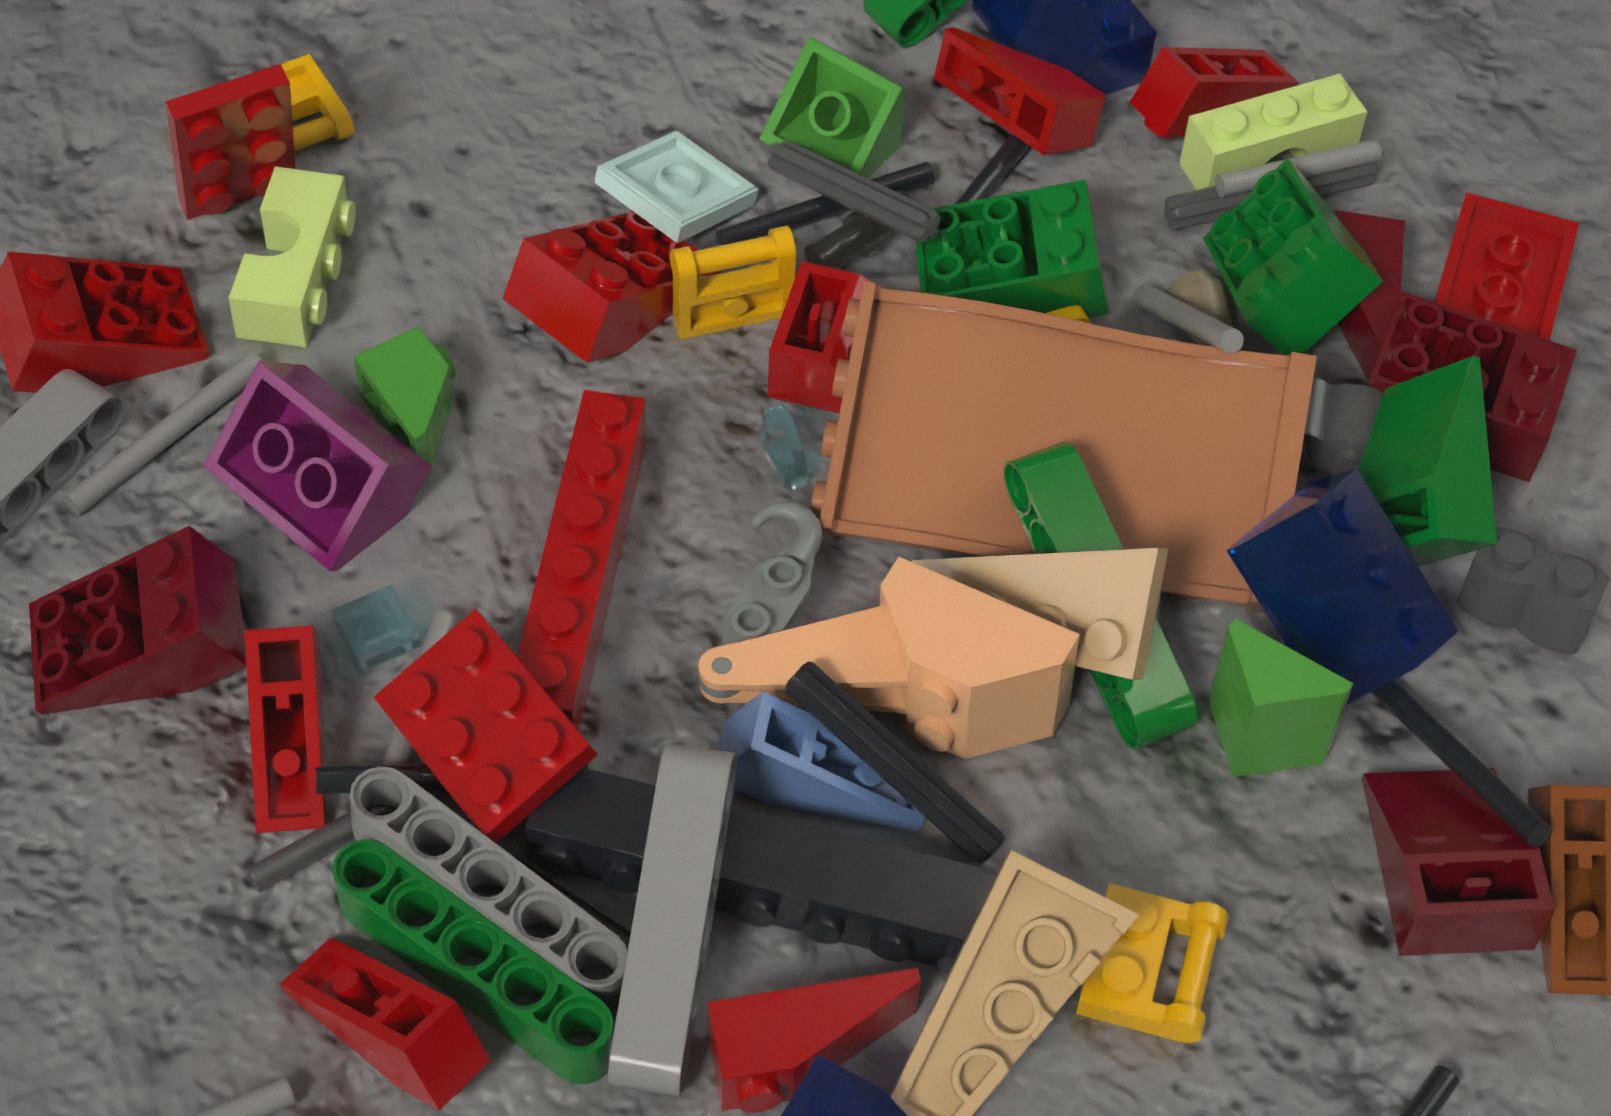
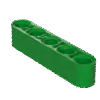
(1066, 515)
(482, 988)

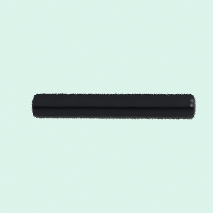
(895, 762)

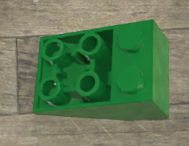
(1018, 251)
(1289, 261)
(1433, 463)

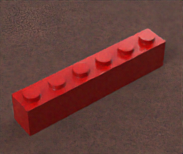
(584, 548)

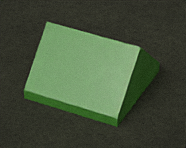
(838, 110)
(1273, 704)

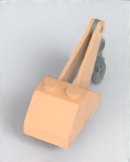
(935, 651)

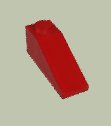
(1201, 80)
(1020, 92)
(285, 727)
(390, 1021)
(771, 1039)

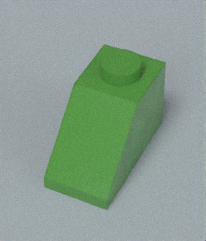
(408, 389)

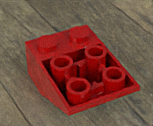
(596, 283)
(94, 319)
(812, 337)

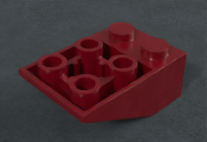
(1519, 374)
(139, 627)
(1454, 867)

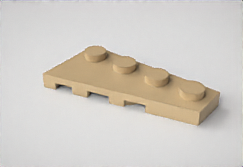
(1098, 594)
(1013, 974)

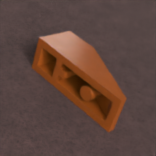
(1579, 879)

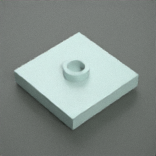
(676, 186)

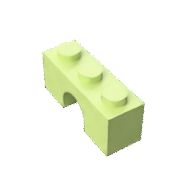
(1253, 131)
(286, 293)

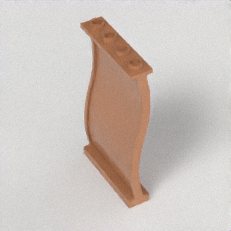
(952, 388)

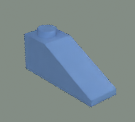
(803, 767)

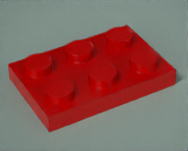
(230, 140)
(1507, 264)
(485, 726)

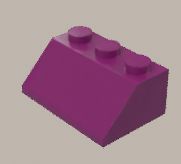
(315, 463)

